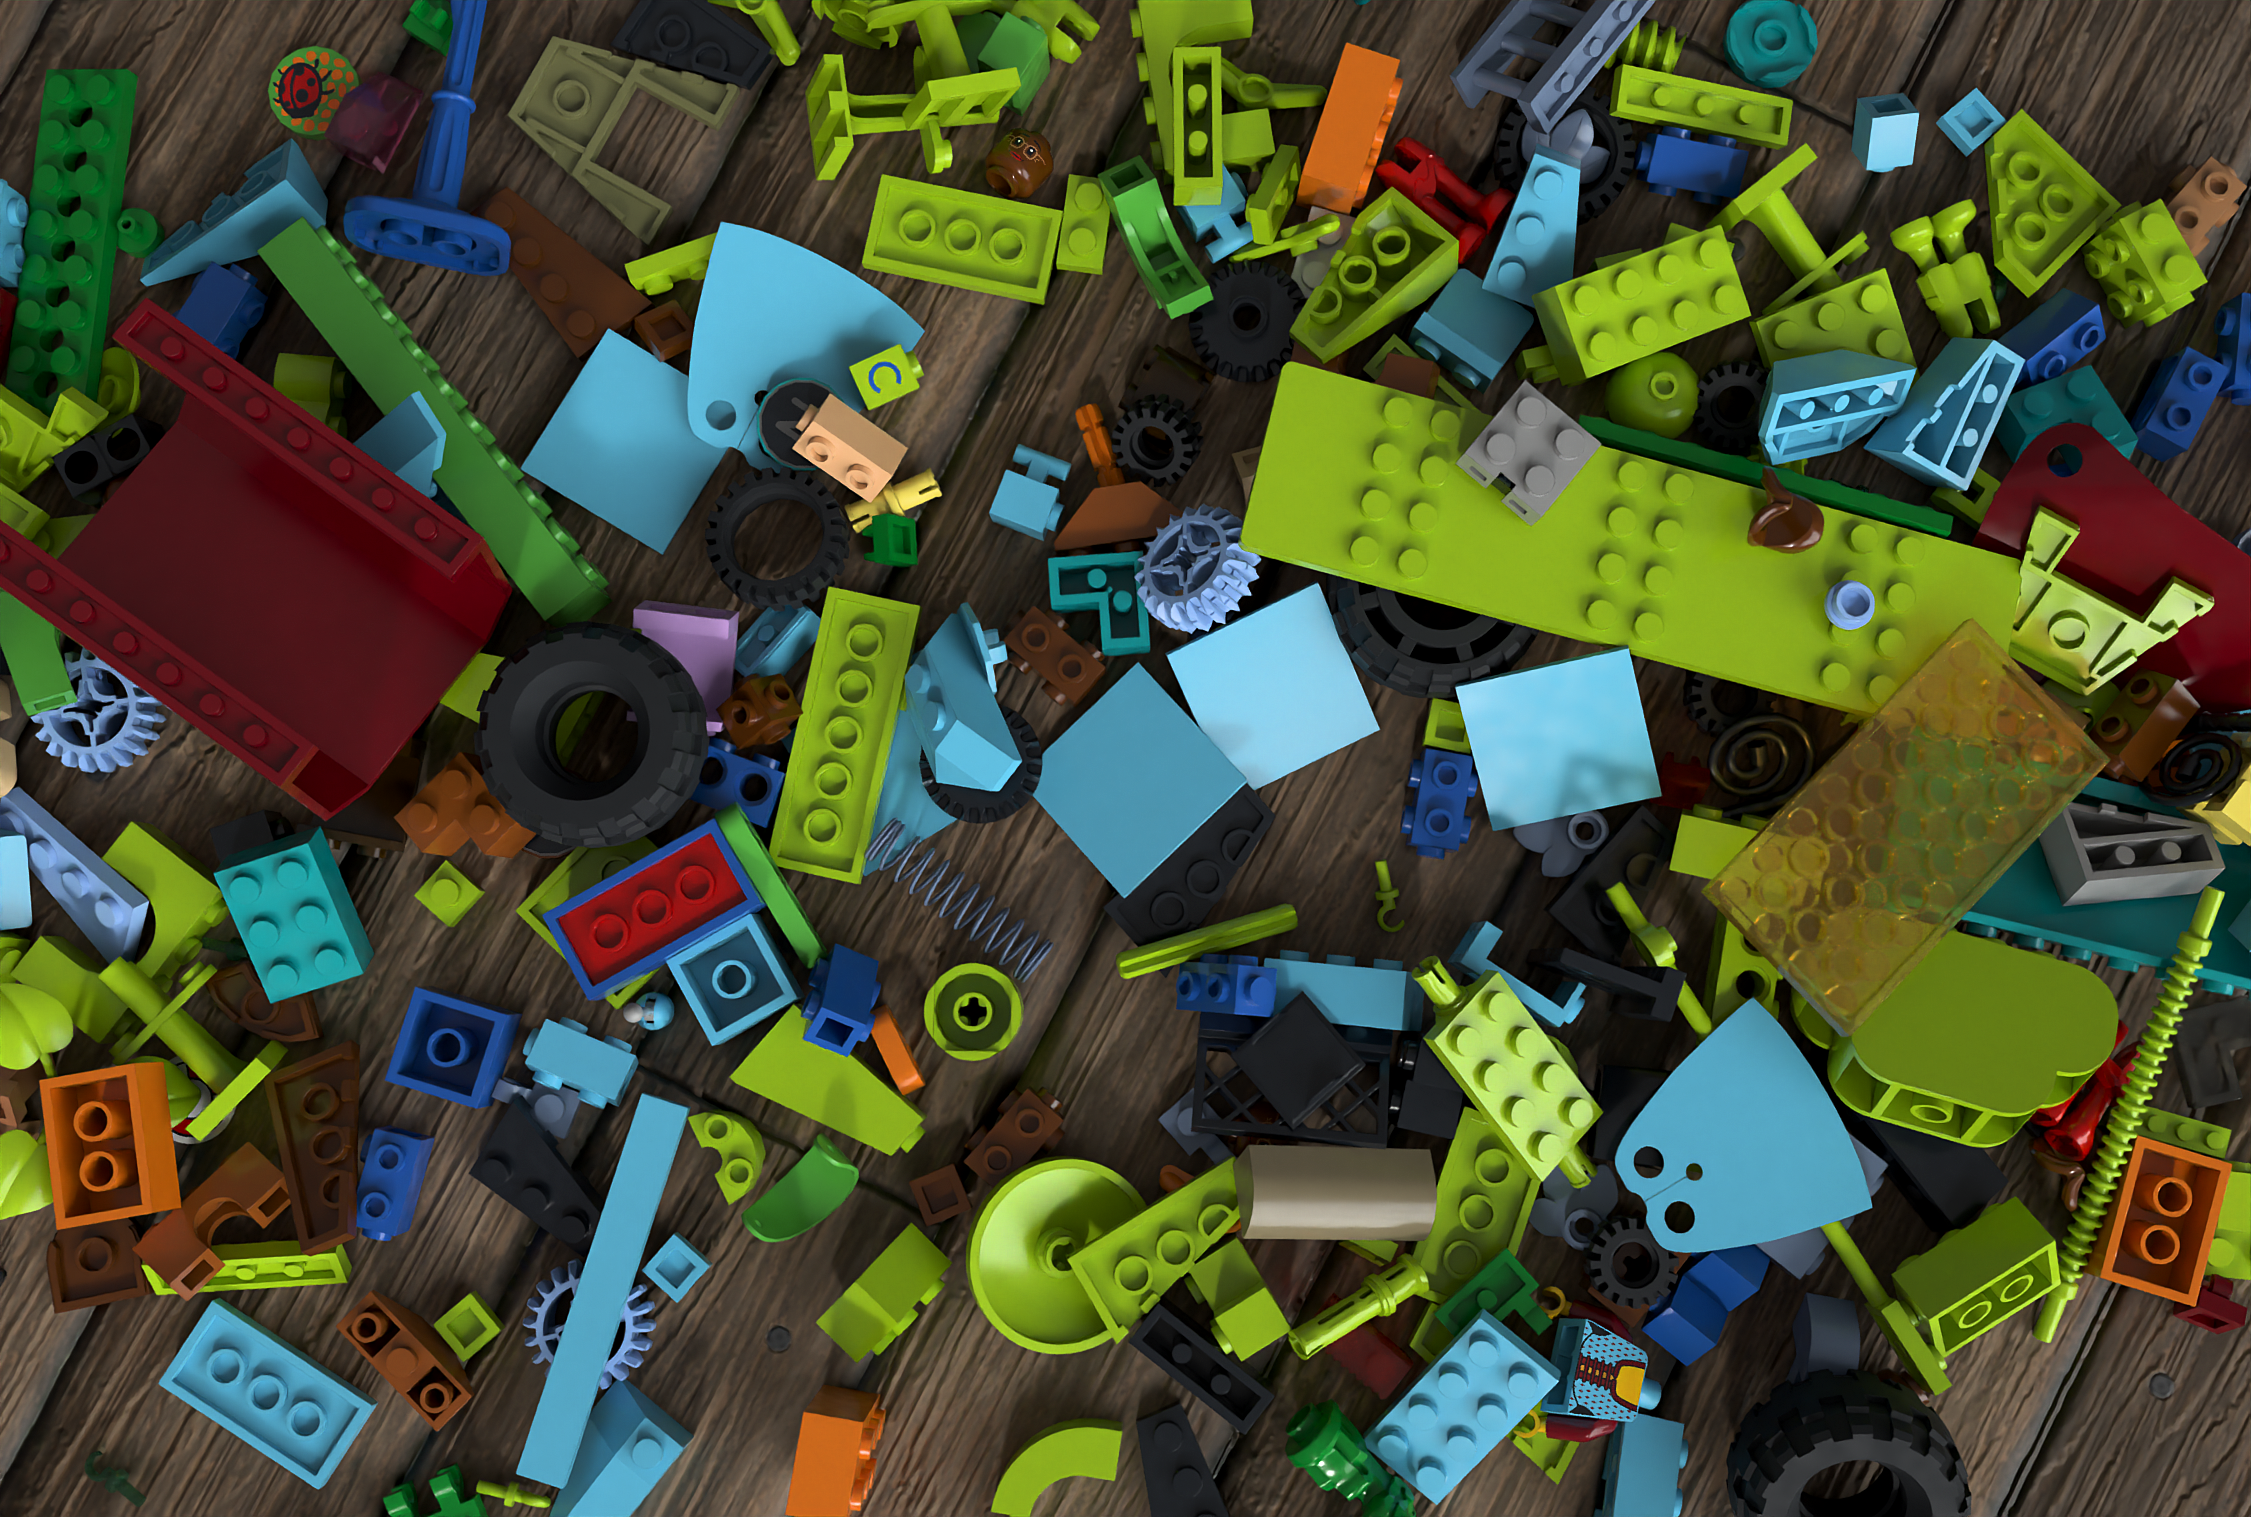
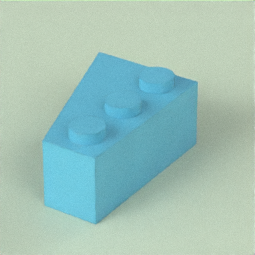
(1539, 231)
(1950, 414)
(1351, 994)
(1644, 1469)

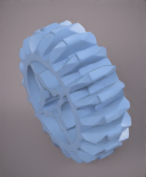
(1208, 575)
(108, 744)
(549, 1335)

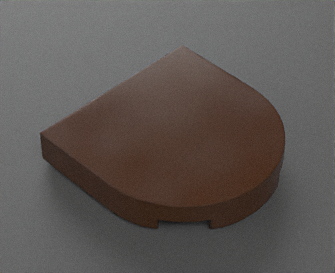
(96, 1265)

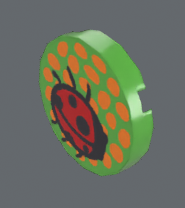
(310, 88)

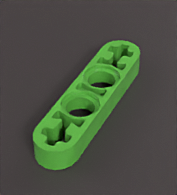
(771, 884)

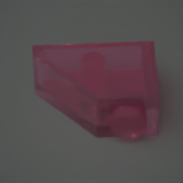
(373, 120)

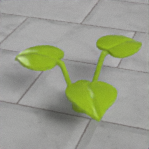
(29, 1030)

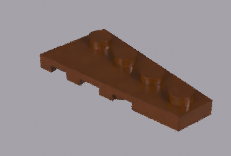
(562, 276)
(317, 1139)

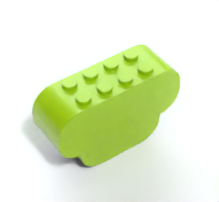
(1971, 1041)

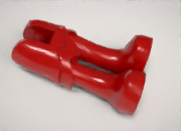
(1432, 174)
(2075, 1132)

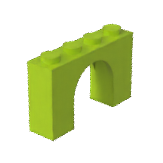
(1192, 23)
(184, 906)

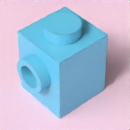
(1885, 132)

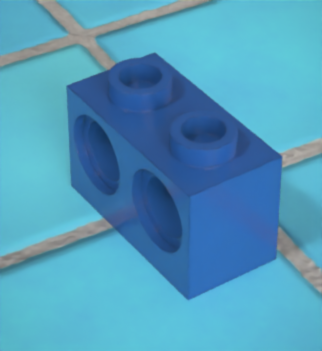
(2177, 403)
(735, 776)

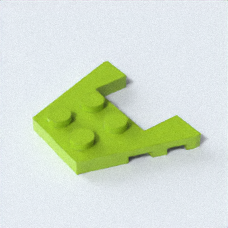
(32, 438)
(2078, 632)

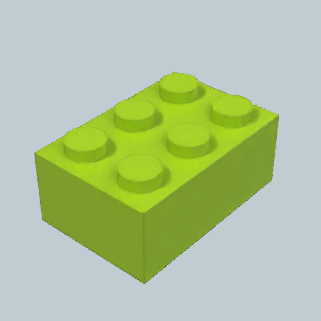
(1978, 1275)

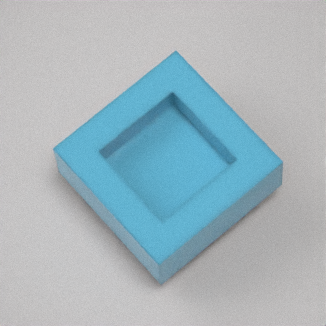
(1971, 122)
(677, 1267)

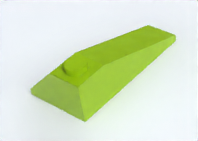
(1380, 273)

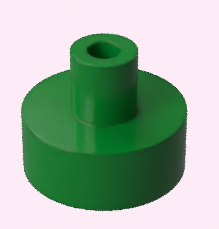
(139, 232)

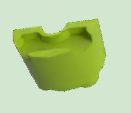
(738, 1145)

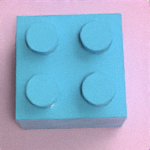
(735, 979)

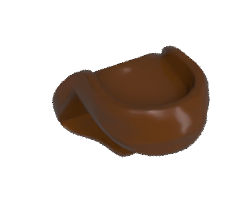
(1787, 521)
(2073, 1172)

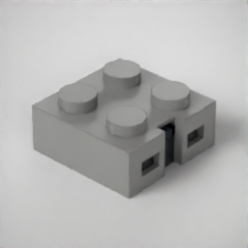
(1529, 453)

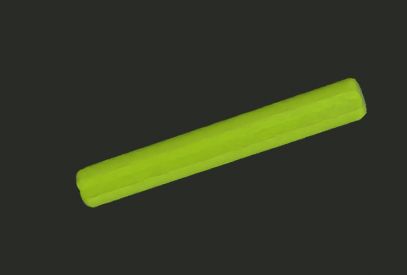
(1206, 941)

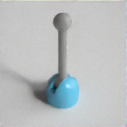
(642, 1011)

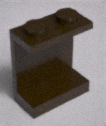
(371, 816)

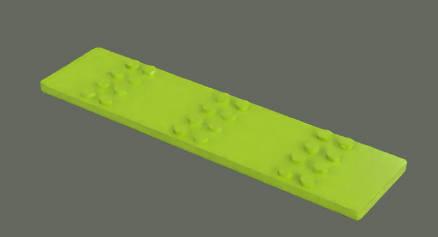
(1623, 557)

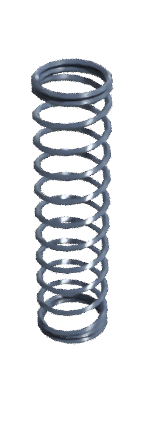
(891, 834)

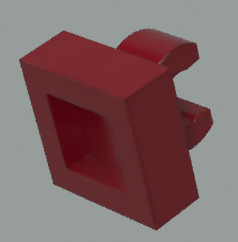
(2213, 1307)

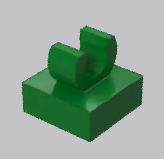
(431, 24)
(893, 540)

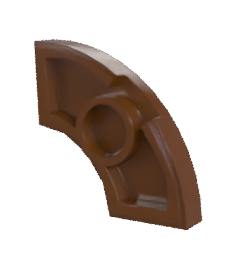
(245, 1002)

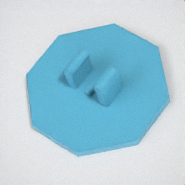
(985, 643)

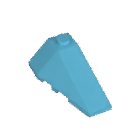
(408, 443)
(620, 1455)

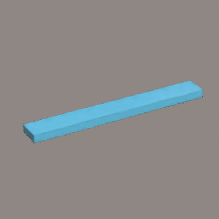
(603, 1290)

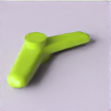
(772, 24)
(1257, 91)
(1298, 238)

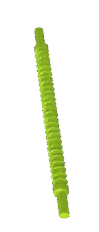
(2192, 946)

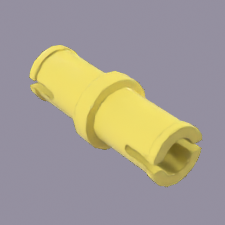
(894, 499)

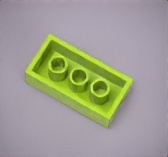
(1641, 305)

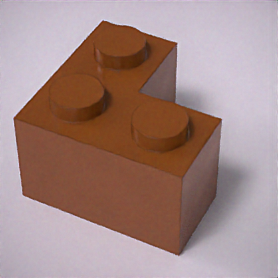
(461, 808)

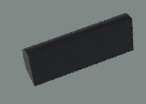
(1935, 1175)

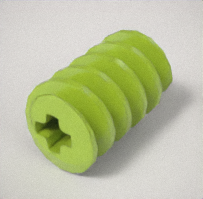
(1649, 49)

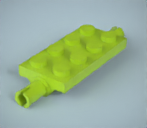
(1510, 1072)

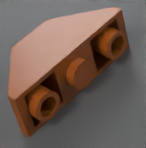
(1115, 520)
(409, 1357)

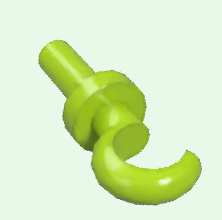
(1386, 894)
(512, 1494)

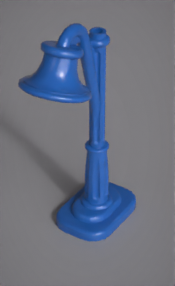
(429, 224)

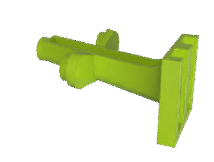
(953, 85)
(839, 115)
(1776, 217)
(187, 1039)

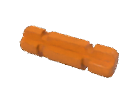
(1099, 445)

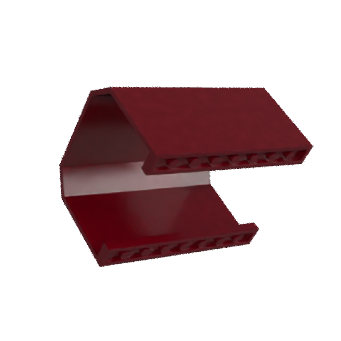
(268, 580)

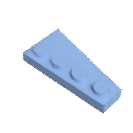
(81, 882)

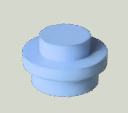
(1849, 604)

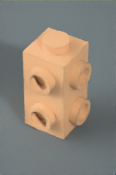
(848, 447)

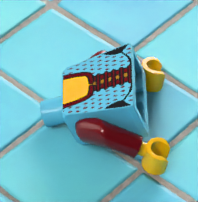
(1599, 1374)

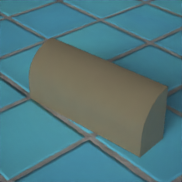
(1335, 1193)

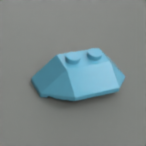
(1828, 402)
(958, 713)

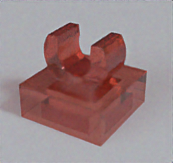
(1681, 783)

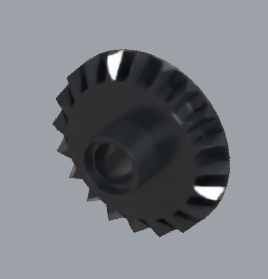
(1251, 353)
(992, 806)

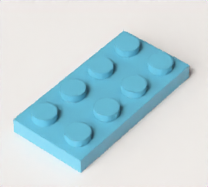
(268, 1393)
(1461, 1406)

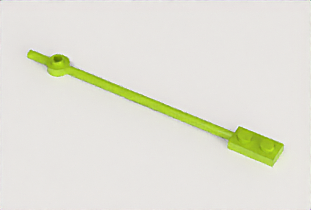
(1892, 1316)

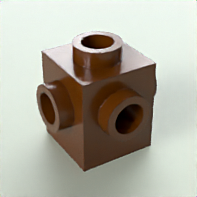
(759, 710)

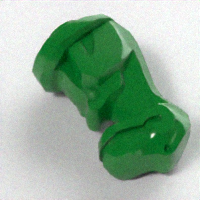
(1337, 1458)

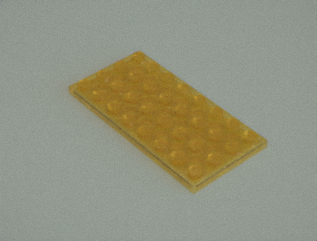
(1906, 827)

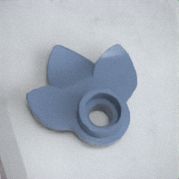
(1572, 137)
(1559, 843)
(1564, 1205)

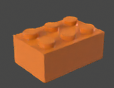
(1350, 131)
(110, 1144)
(2160, 1221)
(834, 1453)

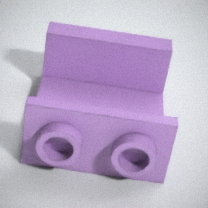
(702, 642)

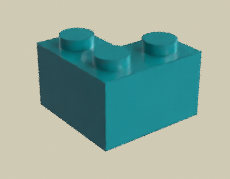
(2064, 399)
(1106, 586)

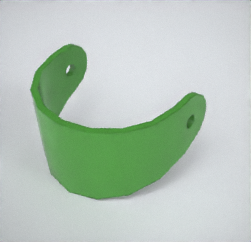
(804, 1194)

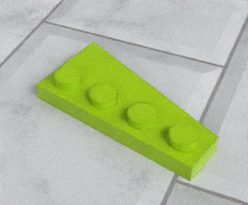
(1148, 1252)

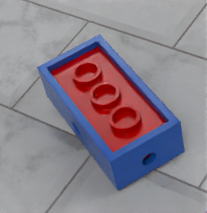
(653, 910)

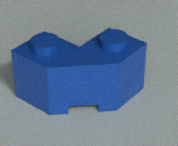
(1699, 1302)

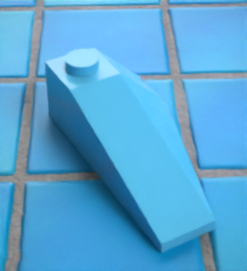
(236, 226)

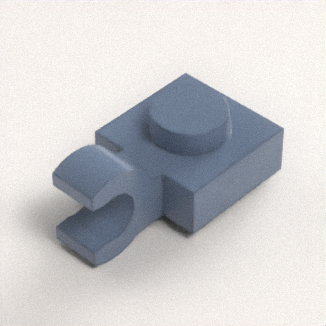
(550, 1107)
(1178, 1124)

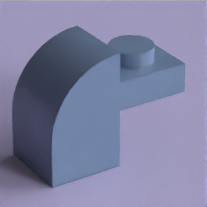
(1825, 1337)

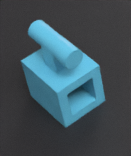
(1207, 219)
(1026, 501)

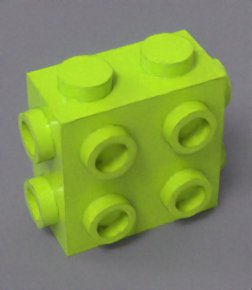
(2143, 264)

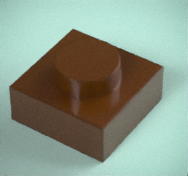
(665, 330)
(940, 1194)

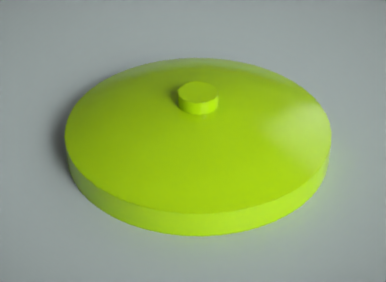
(1022, 1246)

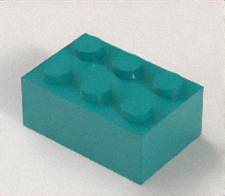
(294, 914)

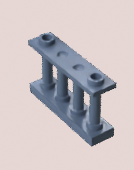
(1565, 67)

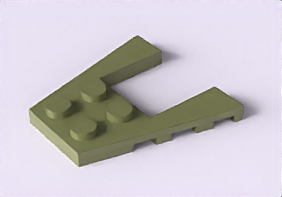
(576, 103)

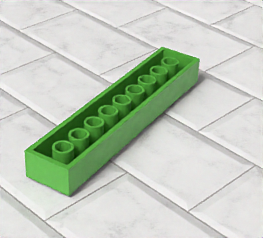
(473, 472)

